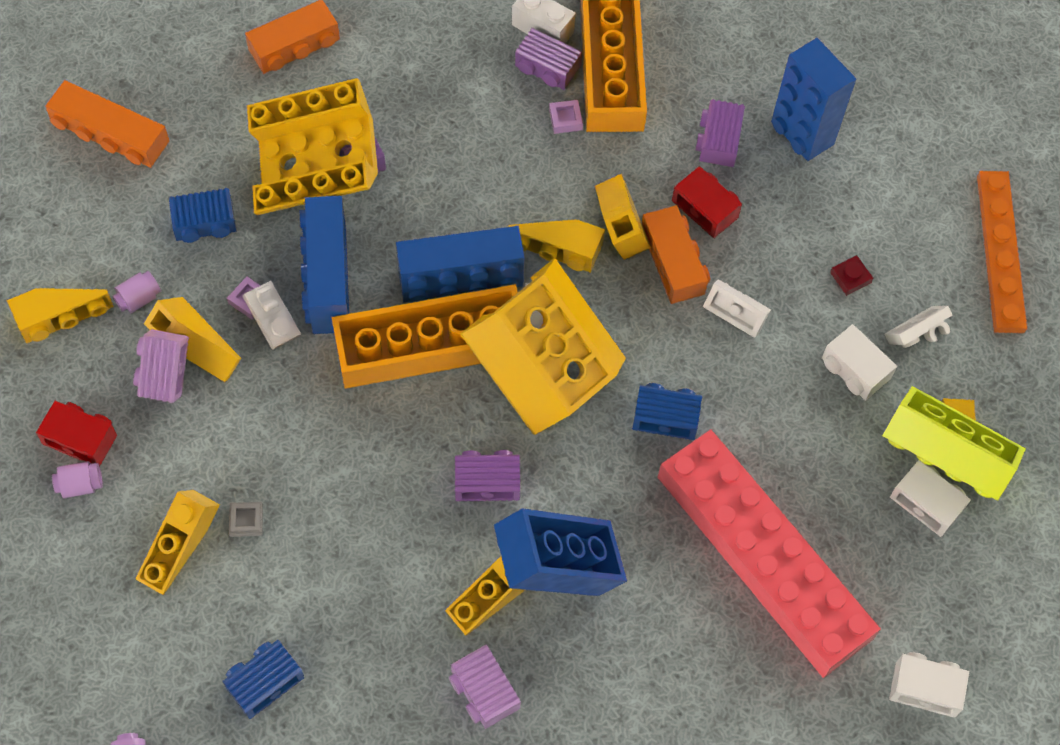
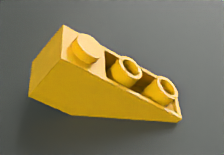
(621, 217)
(565, 240)
(51, 309)
(204, 346)
(177, 539)
(482, 598)

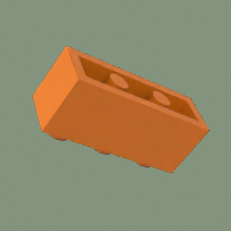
(292, 36)
(675, 254)

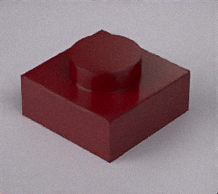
(851, 275)

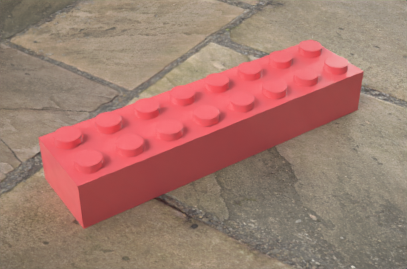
(768, 553)

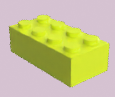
(954, 443)

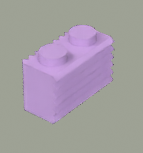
(161, 365)
(485, 687)

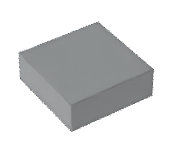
(246, 519)

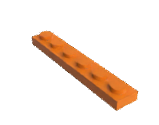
(1001, 252)

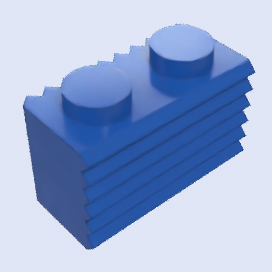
(202, 215)
(667, 411)
(262, 678)

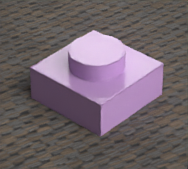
(565, 116)
(236, 300)

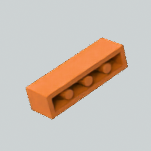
(107, 124)

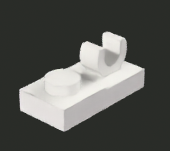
(736, 308)
(271, 315)
(923, 323)

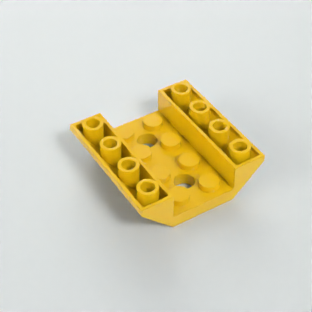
(313, 130)
(534, 362)

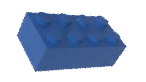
(812, 99)
(324, 262)
(460, 263)
(559, 553)

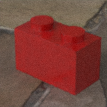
(707, 201)
(76, 432)

